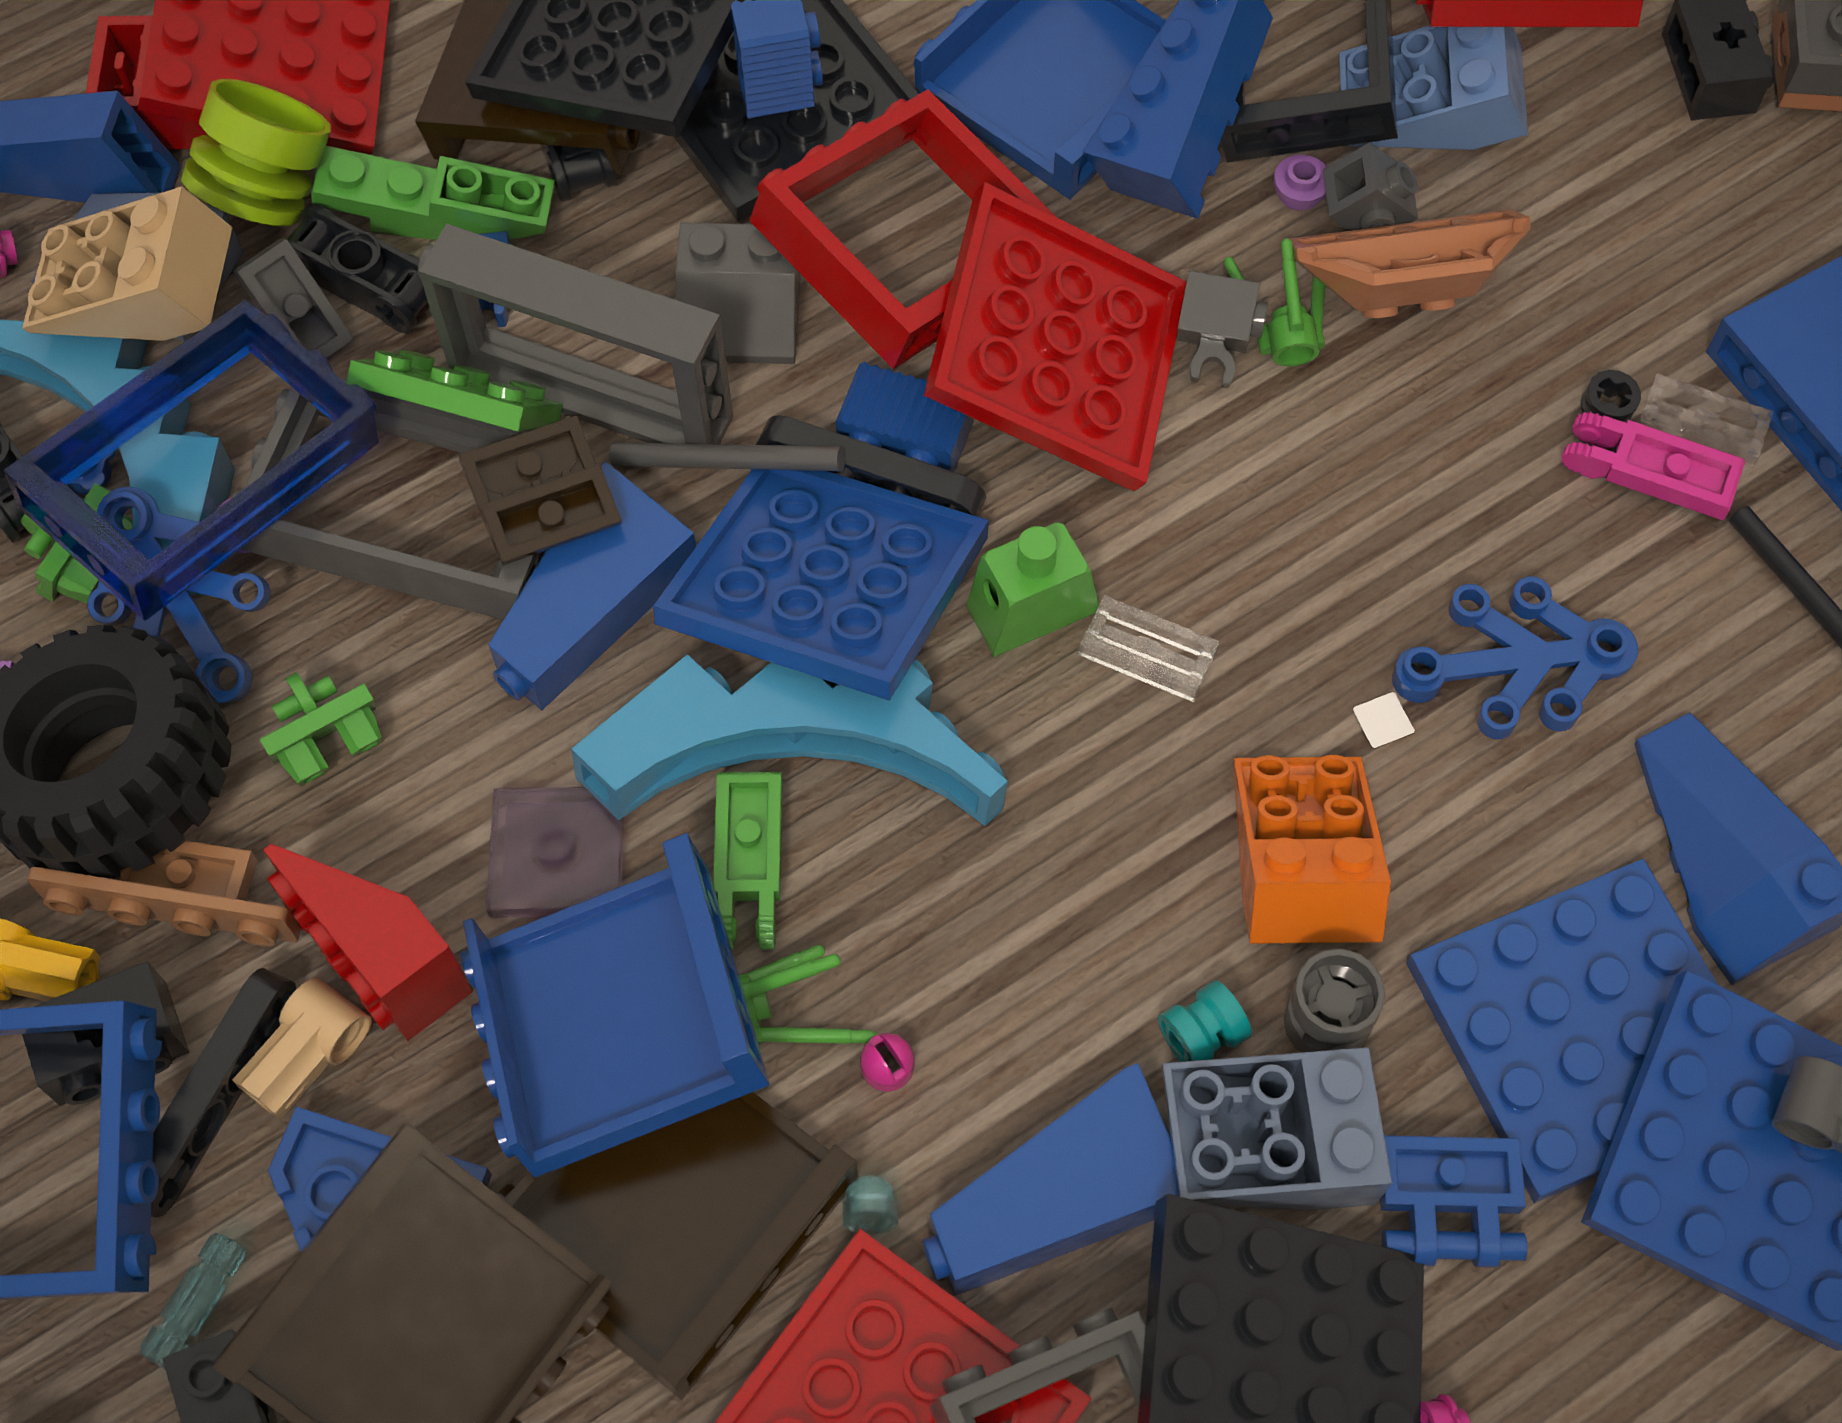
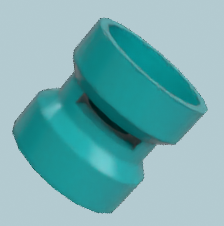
(1204, 1026)

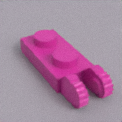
(1655, 463)

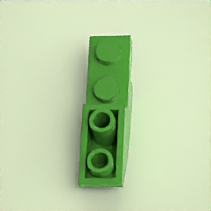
(422, 199)

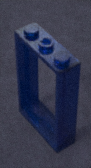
(149, 585)

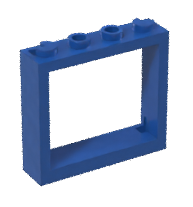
(126, 1168)

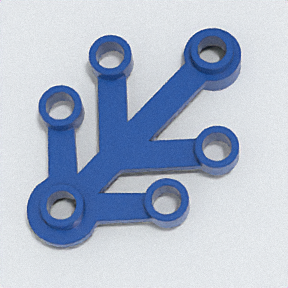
(183, 608)
(1523, 655)

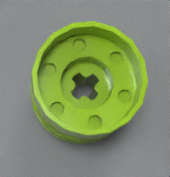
(255, 152)

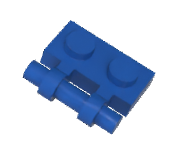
(1459, 1177)

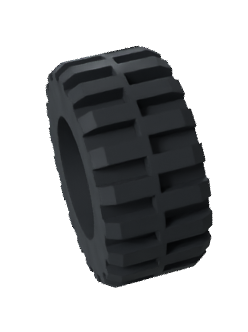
(141, 793)

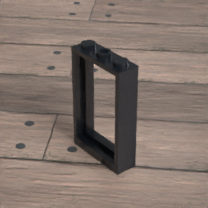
(1324, 118)

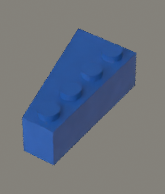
(1177, 102)

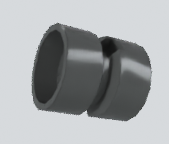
(1339, 990)

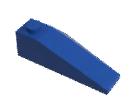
(1746, 861)

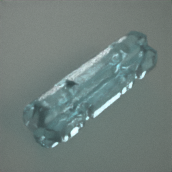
(193, 1298)

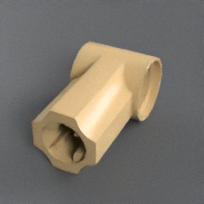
(314, 1031)

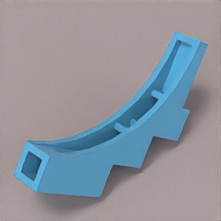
(180, 470)
(697, 725)

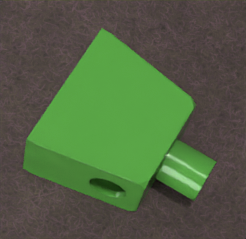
(1031, 588)

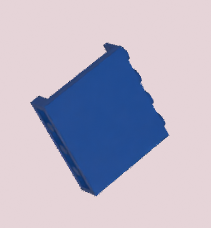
(1037, 76)
(1789, 361)
(612, 1016)

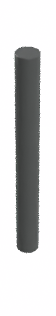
(727, 456)

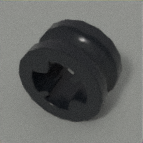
(1612, 384)

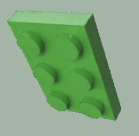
(455, 390)

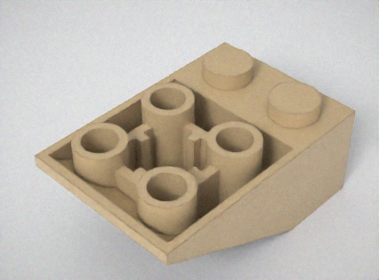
(131, 271)

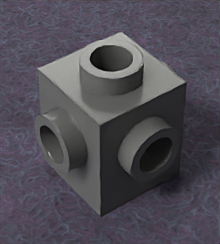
(1370, 190)

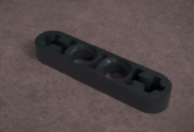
(881, 466)
(208, 1090)

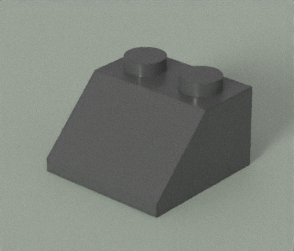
(747, 283)

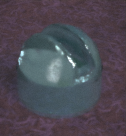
(870, 1205)

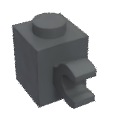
(1219, 317)

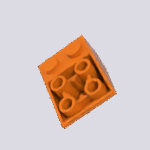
(1309, 851)

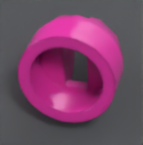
(875, 1068)

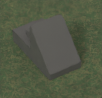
(286, 289)

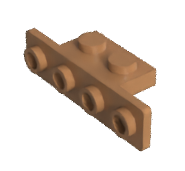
(191, 888)

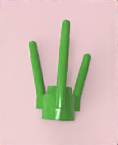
(1293, 333)
(784, 972)

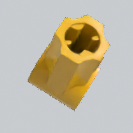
(42, 966)

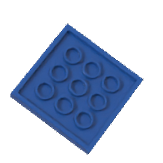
(823, 576)
(1559, 1014)
(1707, 1175)

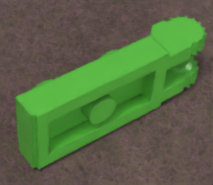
(748, 848)

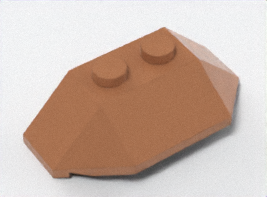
(1412, 261)

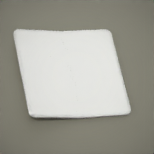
(1383, 720)

